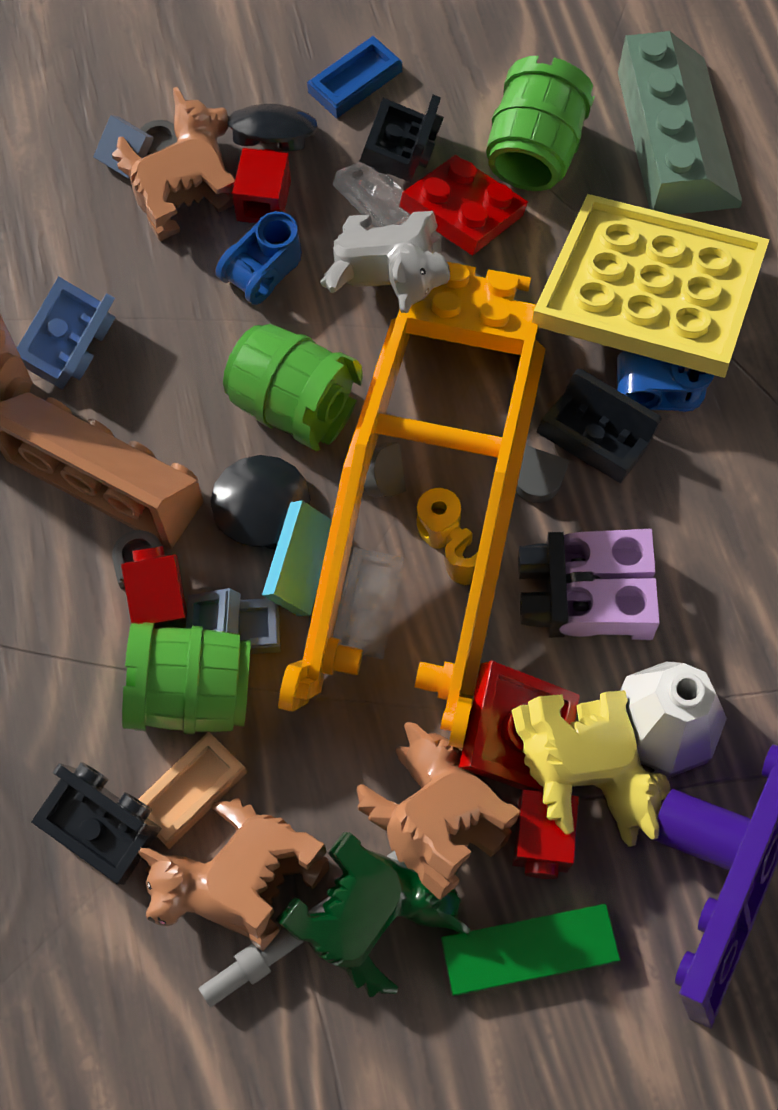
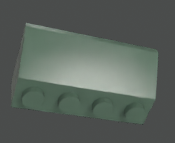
(676, 126)

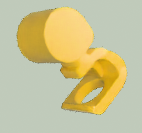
(440, 526)

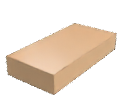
(191, 788)

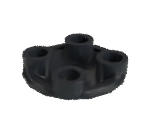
(272, 124)
(254, 498)

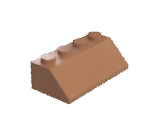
(98, 467)

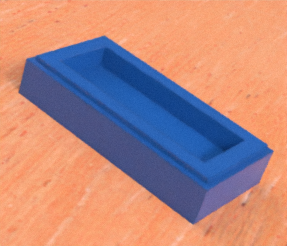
(354, 77)

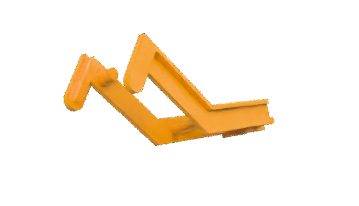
(464, 312)

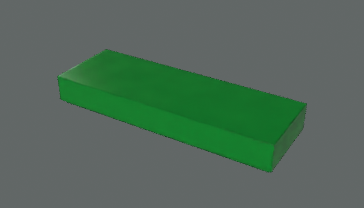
(529, 950)

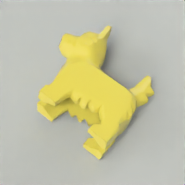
(590, 752)

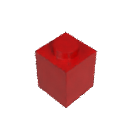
(261, 184)
(154, 586)
(539, 841)

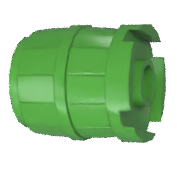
(538, 123)
(292, 384)
(185, 679)

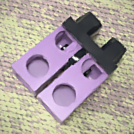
(593, 584)

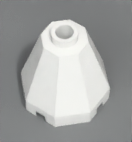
(673, 717)

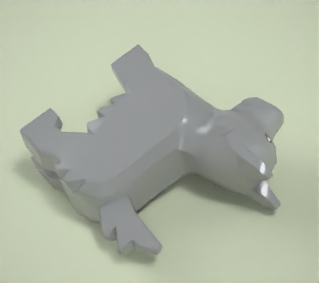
(389, 256)

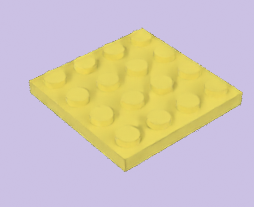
(652, 284)

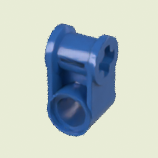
(257, 263)
(660, 383)

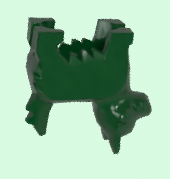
(363, 907)

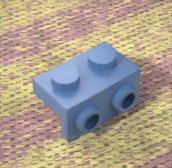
(62, 332)

